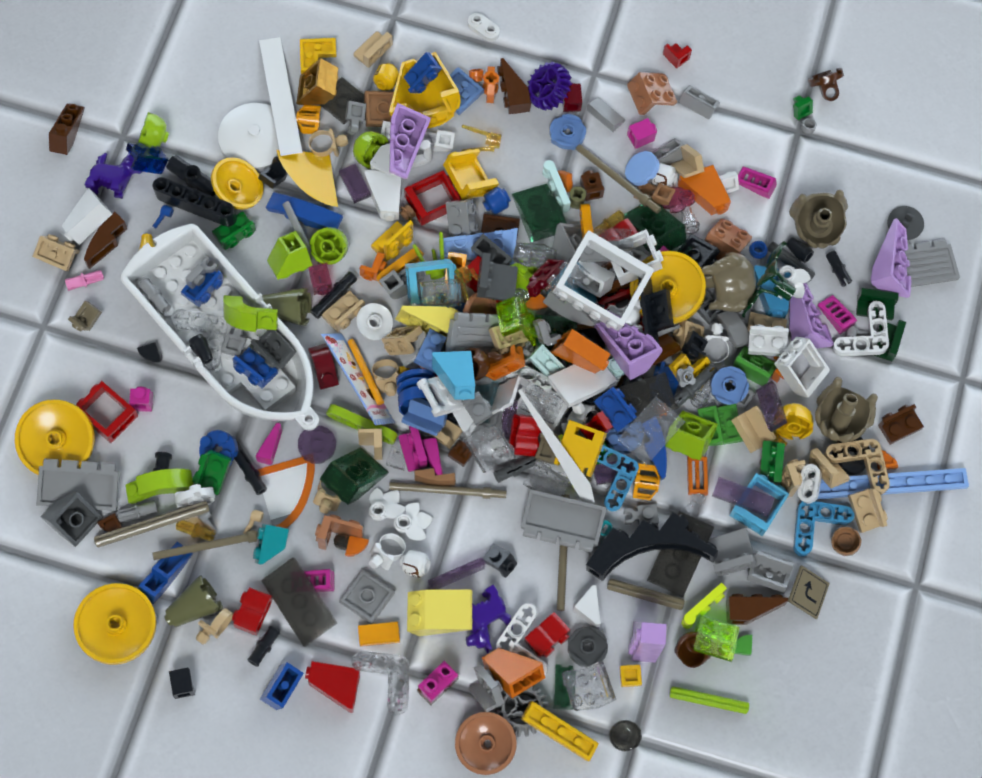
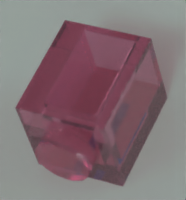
(320, 279)

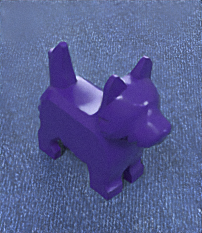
(111, 176)
(485, 614)

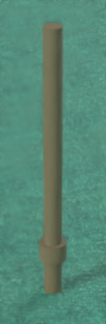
(644, 199)
(486, 492)
(250, 536)
(562, 574)

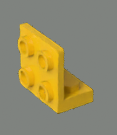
(394, 240)

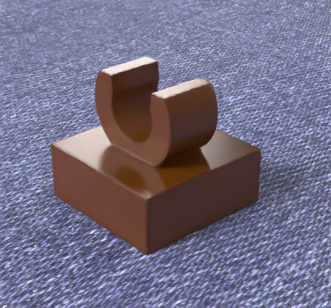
(460, 453)

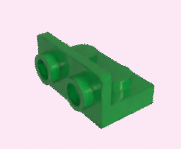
(230, 236)
(772, 460)
(212, 470)

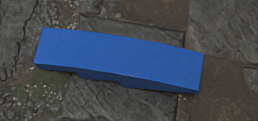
(306, 212)

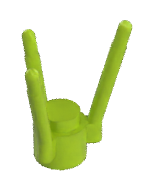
(438, 273)

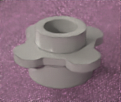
(680, 376)

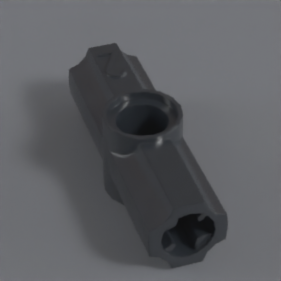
(185, 170)

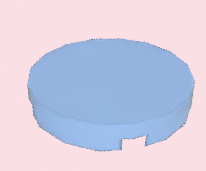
(642, 168)

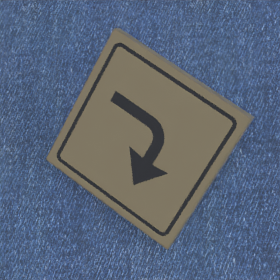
(808, 592)

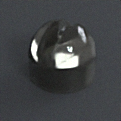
(341, 541)

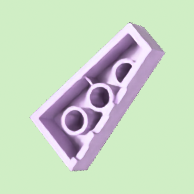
(647, 641)

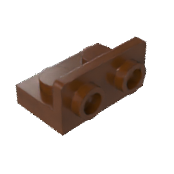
(900, 424)

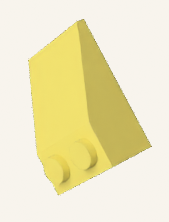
(427, 317)
(439, 611)

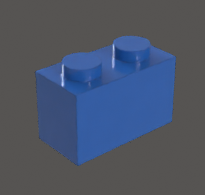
(281, 686)

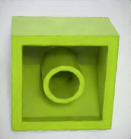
(693, 436)

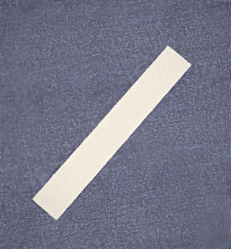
(280, 96)

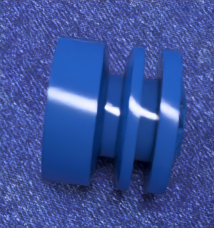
(408, 389)

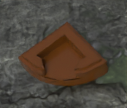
(110, 523)

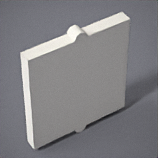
(505, 395)

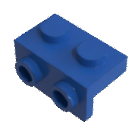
(202, 293)

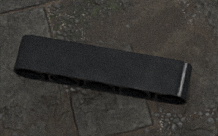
(187, 199)

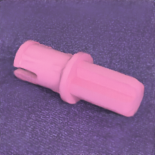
(84, 280)

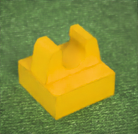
(630, 675)

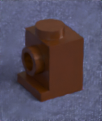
(592, 189)

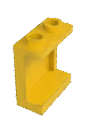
(468, 174)

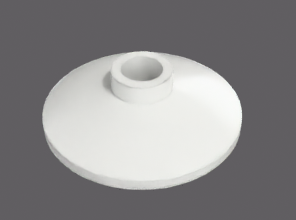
(381, 317)

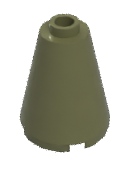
(291, 305)
(193, 603)

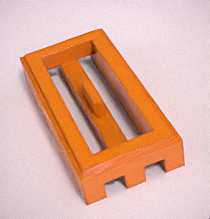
(704, 491)

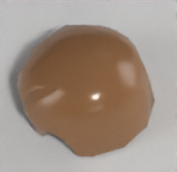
(846, 541)

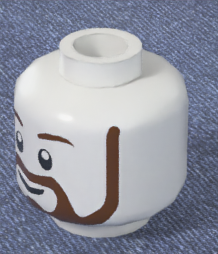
(666, 175)
(415, 563)

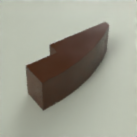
(104, 239)

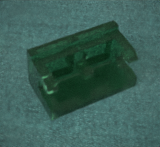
(560, 695)

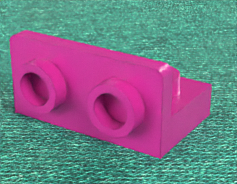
(413, 450)

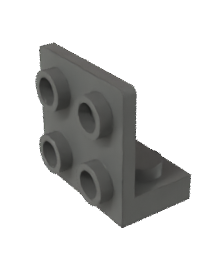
(496, 280)

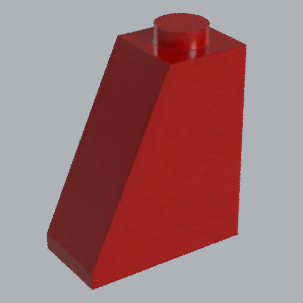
(335, 683)

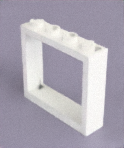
(619, 257)

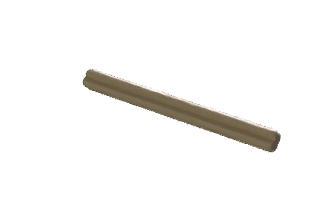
(151, 524)

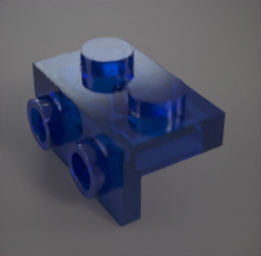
(147, 159)

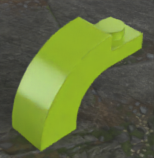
(247, 317)
(158, 482)

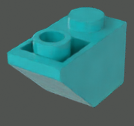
(271, 542)

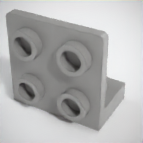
(733, 552)

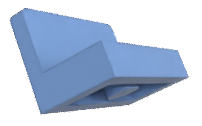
(421, 417)

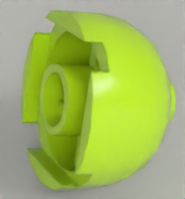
(153, 131)
(366, 147)
(329, 245)

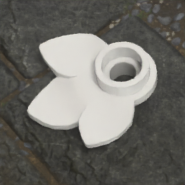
(796, 279)
(387, 503)
(415, 521)

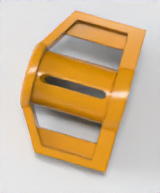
(308, 119)
(637, 484)

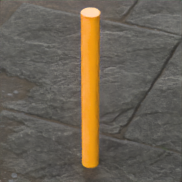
(365, 371)

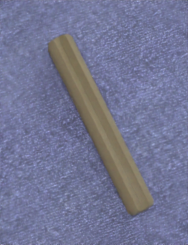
(645, 594)

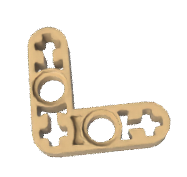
(868, 457)

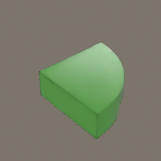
(744, 645)

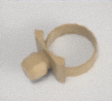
(341, 141)
(386, 385)
(326, 501)
(218, 625)

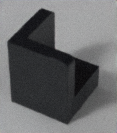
(181, 683)

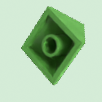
(756, 367)

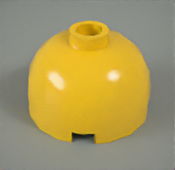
(799, 422)

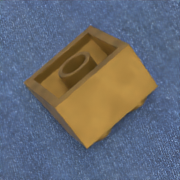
(317, 84)

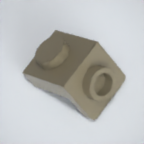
(85, 317)
(545, 452)

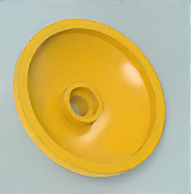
(240, 177)

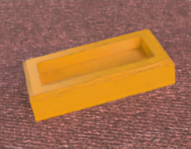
(378, 634)

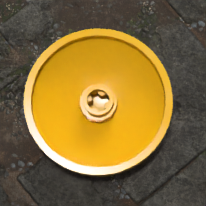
(684, 281)
(53, 432)
(115, 624)

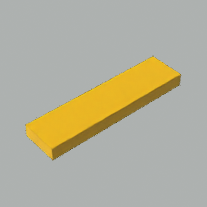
(559, 731)

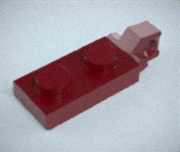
(539, 278)

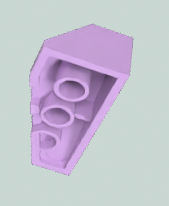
(406, 136)
(891, 265)
(806, 321)
(630, 348)

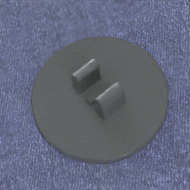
(909, 218)

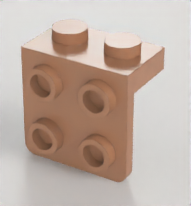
(651, 90)
(727, 238)
(334, 524)

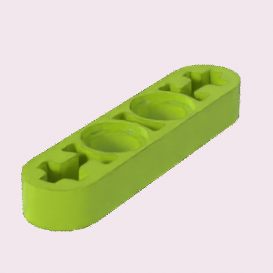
(358, 422)

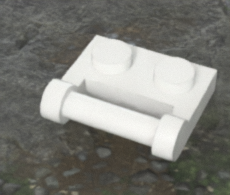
(443, 396)

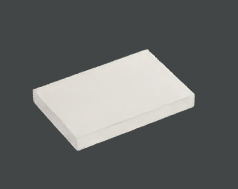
(578, 384)

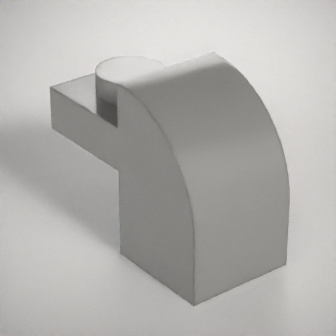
(396, 284)

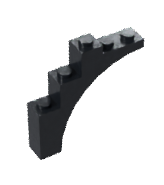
(673, 535)

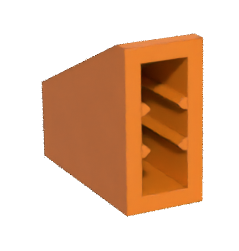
(707, 190)
(581, 352)
(513, 670)

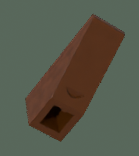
(516, 91)
(65, 129)
(745, 610)

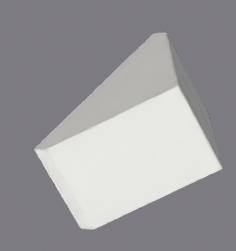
(588, 608)

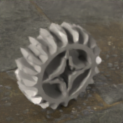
(518, 701)

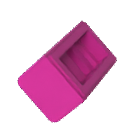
(765, 179)
(836, 322)
(269, 447)
(432, 454)
(321, 573)

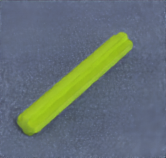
(709, 700)

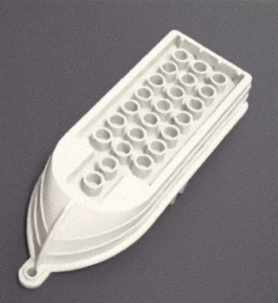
(167, 265)

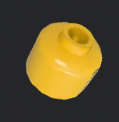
(386, 76)

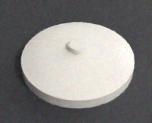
(249, 135)

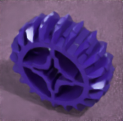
(549, 85)

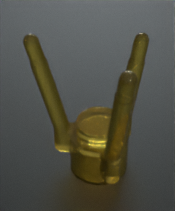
(492, 139)
(464, 276)

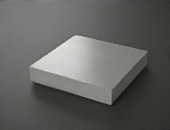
(367, 597)

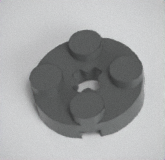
(587, 635)

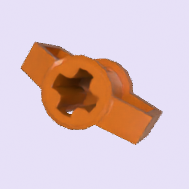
(490, 84)

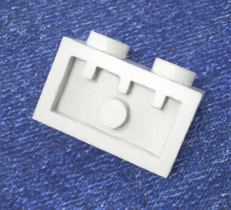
(767, 340)

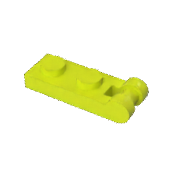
(702, 607)

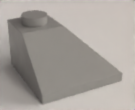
(567, 240)

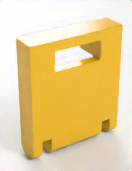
(582, 450)

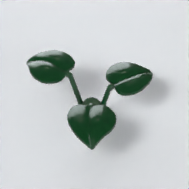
(781, 286)

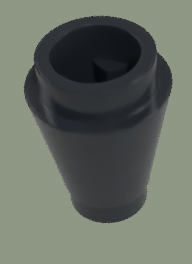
(801, 250)
(201, 348)

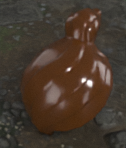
(482, 361)
(685, 651)

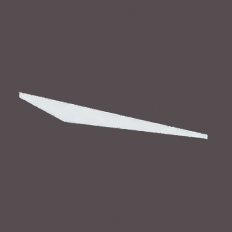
(575, 475)

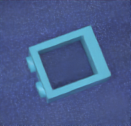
(411, 278)
(749, 519)

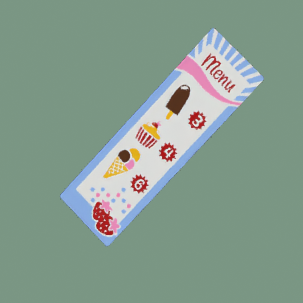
(348, 364)

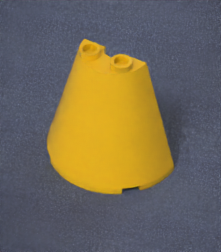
(438, 99)

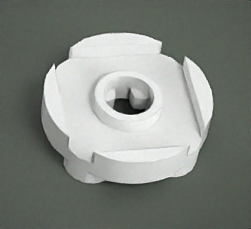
(194, 495)

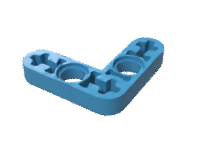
(620, 474)
(815, 515)

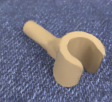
(255, 516)

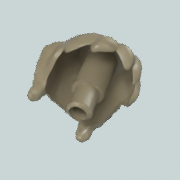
(820, 218)
(733, 282)
(843, 413)

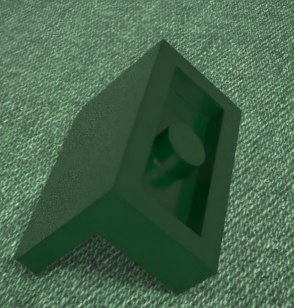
(867, 296)
(895, 335)

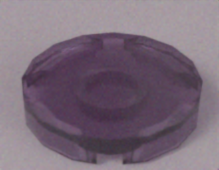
(317, 445)

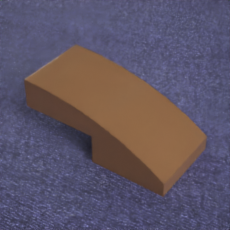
(660, 194)
(428, 477)

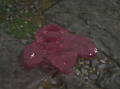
(680, 200)

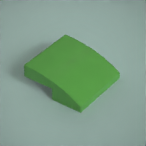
(726, 431)

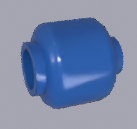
(496, 200)

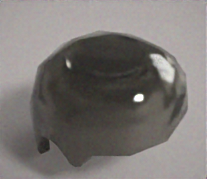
(625, 735)

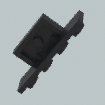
(656, 310)

